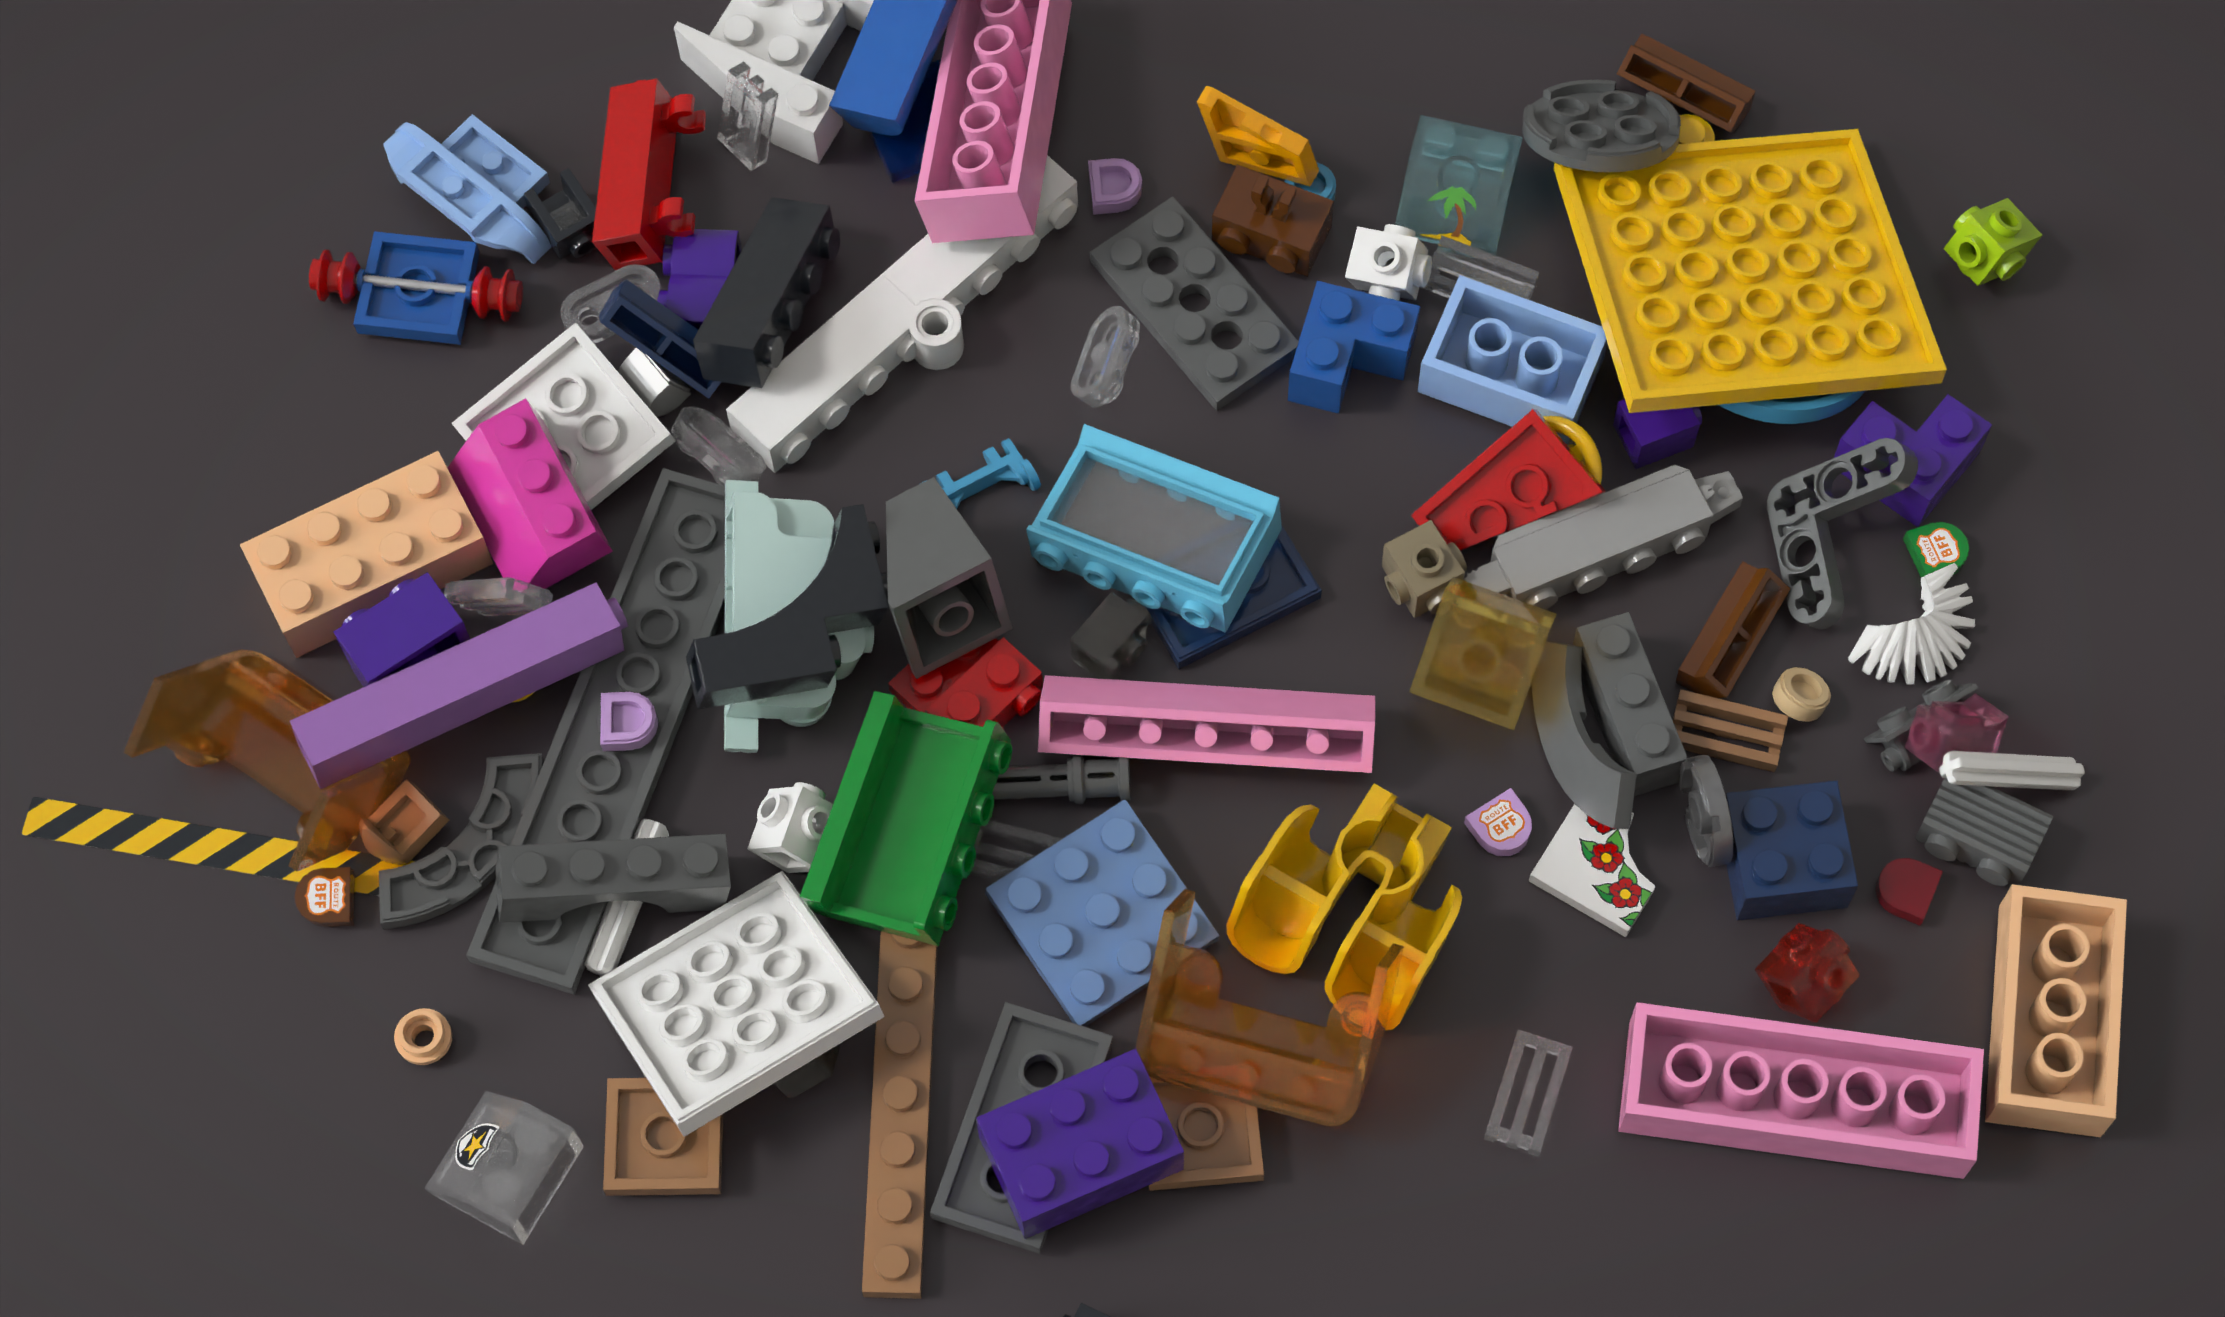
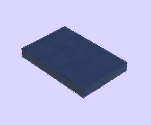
(1278, 590)

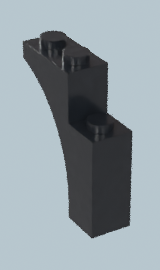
(793, 646)

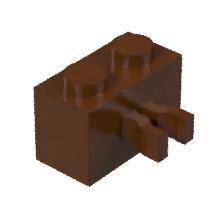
(1272, 221)

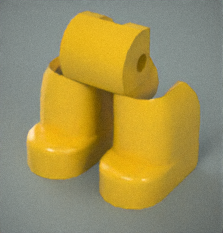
(1299, 884)

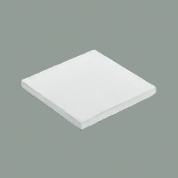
(735, 1002)

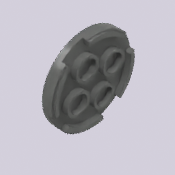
(1601, 127)

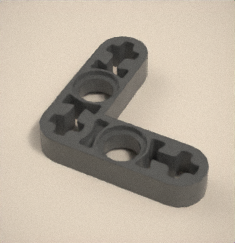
(1812, 520)

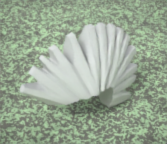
(1922, 640)

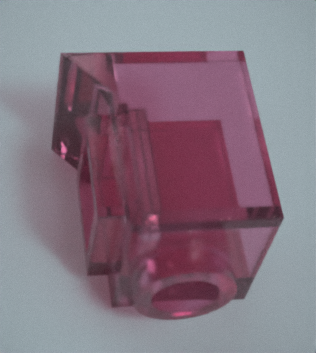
(1955, 727)

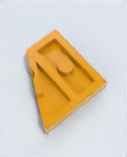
(1255, 140)

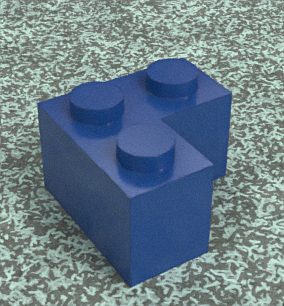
(1349, 332)

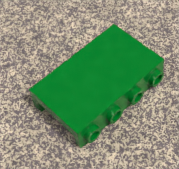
(906, 821)

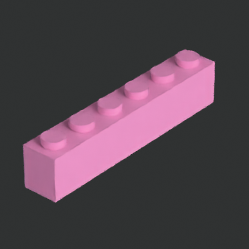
(1207, 724)

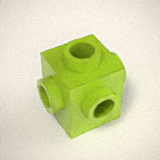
(1992, 241)

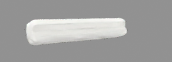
(2011, 770)
(618, 918)

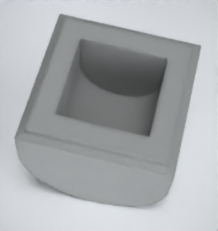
(653, 383)

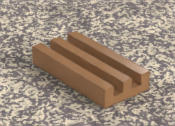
(1733, 712)

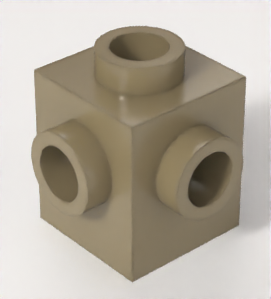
(1421, 568)

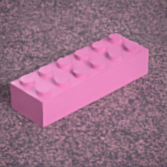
(992, 119)
(1802, 1090)

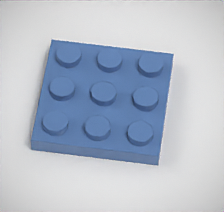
(1095, 912)

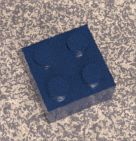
(1789, 851)

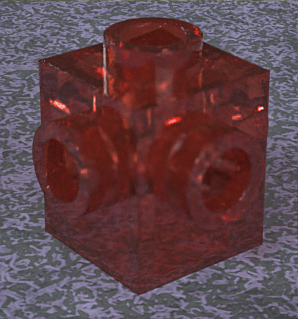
(1808, 971)

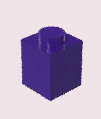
(1656, 433)

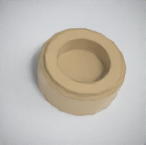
(1801, 694)

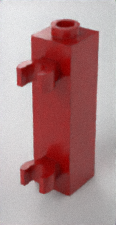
(637, 173)

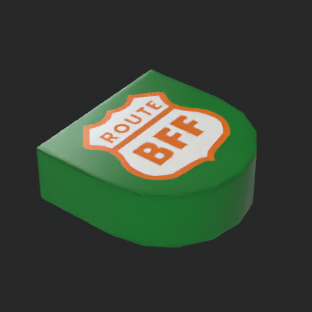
(1936, 547)

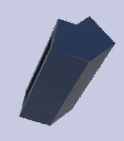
(656, 333)

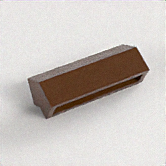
(1687, 83)
(1732, 632)

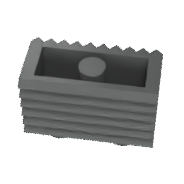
(1984, 831)

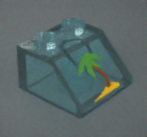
(1458, 183)

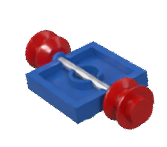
(416, 287)

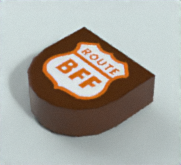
(327, 896)

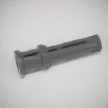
(1075, 779)

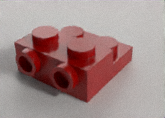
(978, 686)

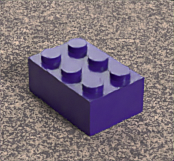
(1080, 1143)

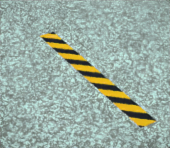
(188, 842)

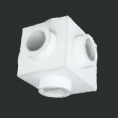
(1389, 262)
(790, 826)

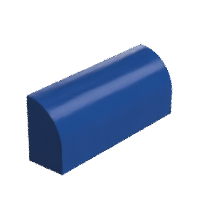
(890, 63)

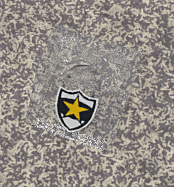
(506, 1164)

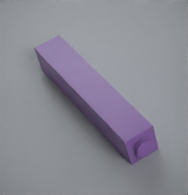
(459, 684)

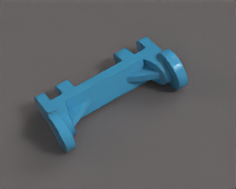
(1008, 468)

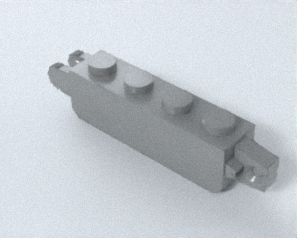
(1607, 536)

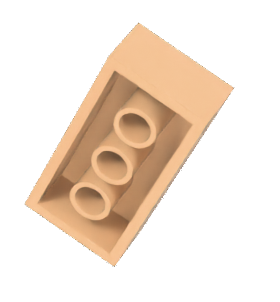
(363, 547)
(2056, 1011)

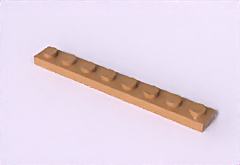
(900, 1119)

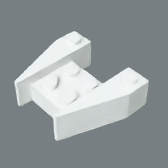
(786, 48)

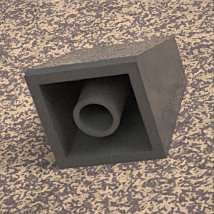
(939, 580)

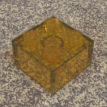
(1482, 653)

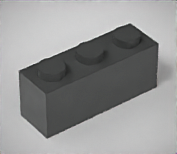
(1629, 703)

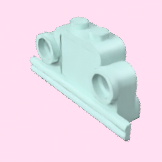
(770, 560)

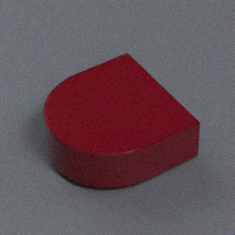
(1907, 888)

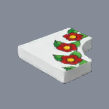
(1594, 872)

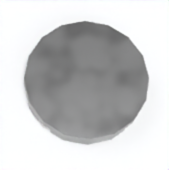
(1708, 811)

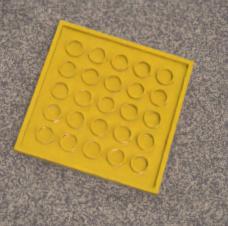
(1750, 273)

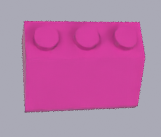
(526, 499)

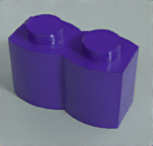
(698, 271)

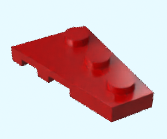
(1510, 485)

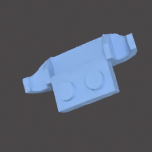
(473, 182)

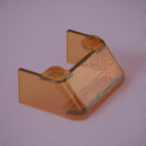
(242, 714)
(1252, 1053)

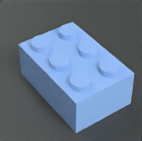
(1510, 356)

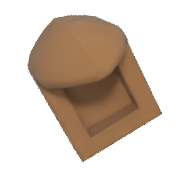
(401, 825)

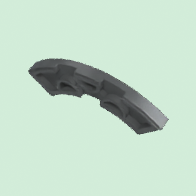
(1580, 766)
(469, 862)

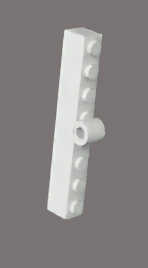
(883, 327)

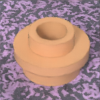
(412, 1025)

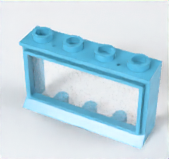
(1155, 529)

